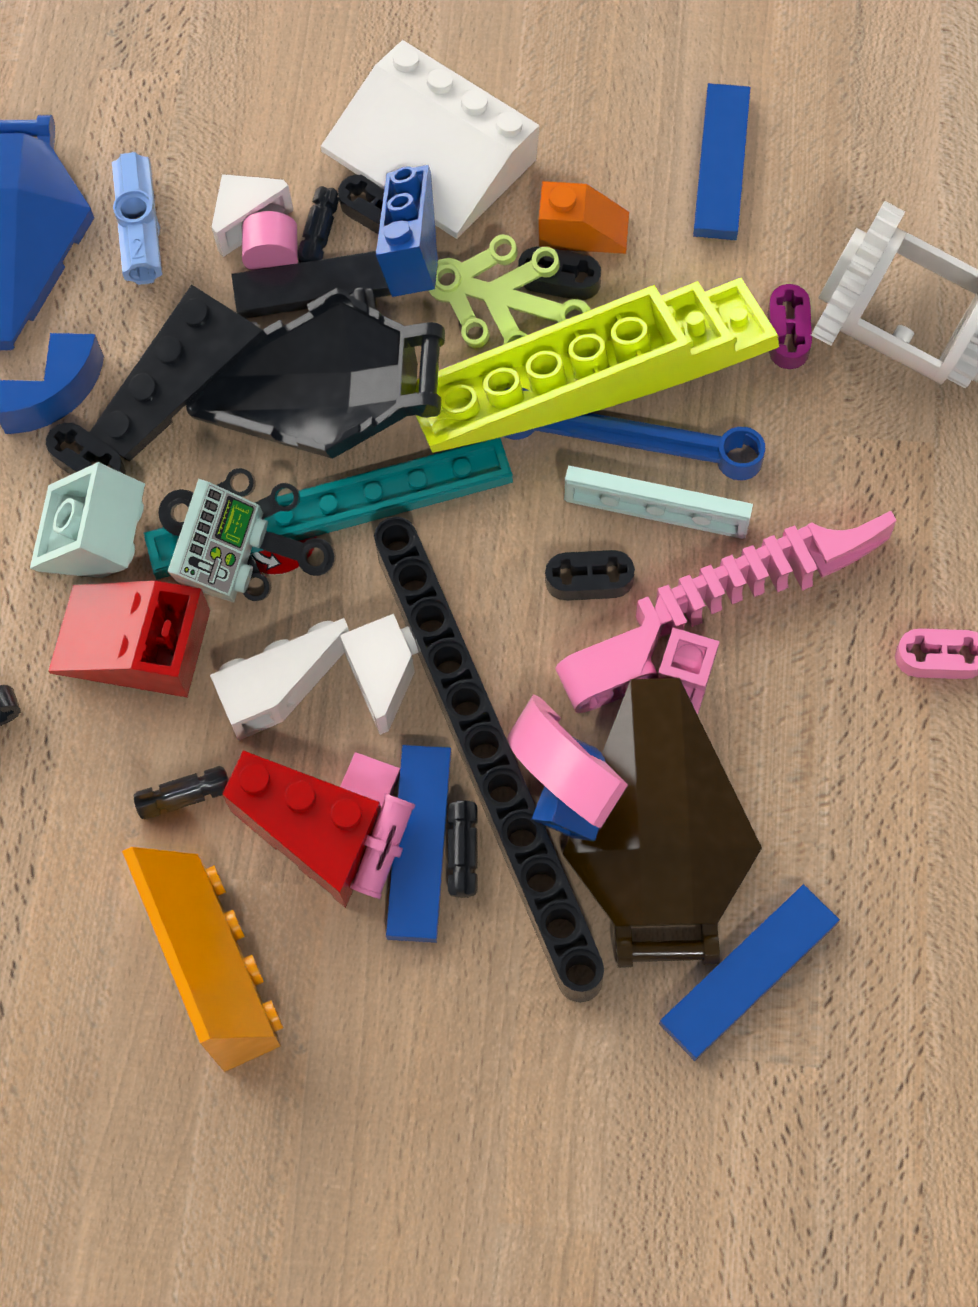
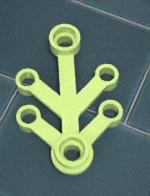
(501, 292)

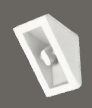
(240, 198)

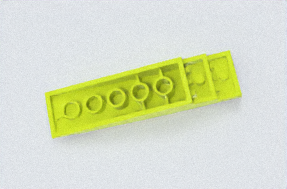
(598, 361)

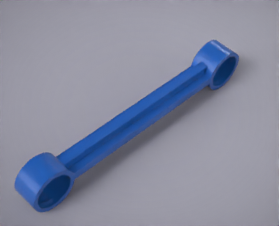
(663, 440)

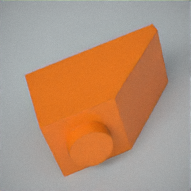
(581, 219)

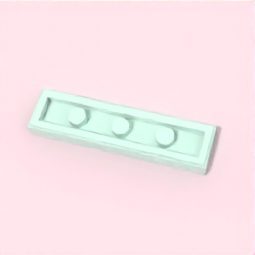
(657, 502)

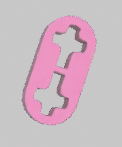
(943, 656)

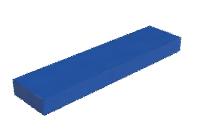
(722, 162)
(419, 870)
(748, 972)

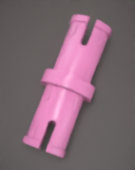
(382, 846)

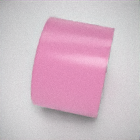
(269, 240)

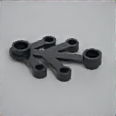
(271, 542)

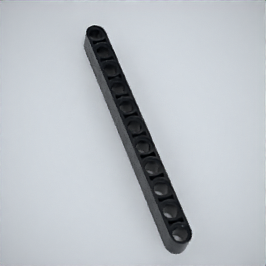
(492, 772)

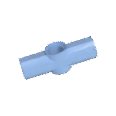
(136, 236)

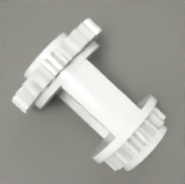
(857, 279)

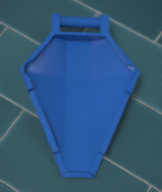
(38, 221)

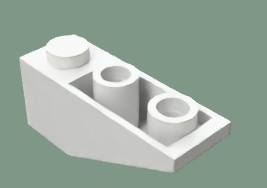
(273, 683)

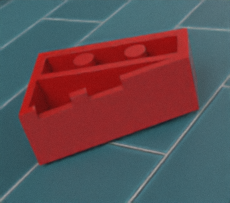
(305, 819)

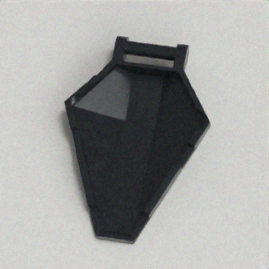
(327, 378)

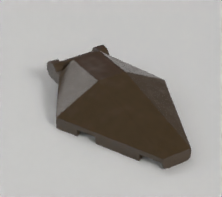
(674, 836)

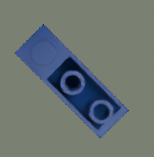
(408, 232)

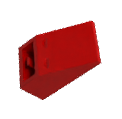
(132, 635)

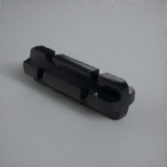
(318, 224)
(180, 792)
(462, 849)

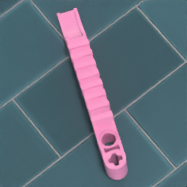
(605, 669)

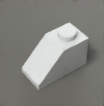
(381, 665)

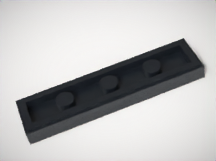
(298, 284)

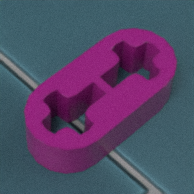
(798, 326)

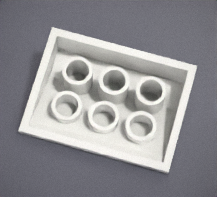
(428, 115)

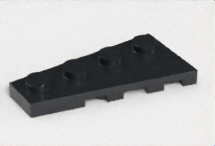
(179, 363)

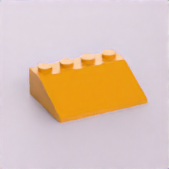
(205, 955)

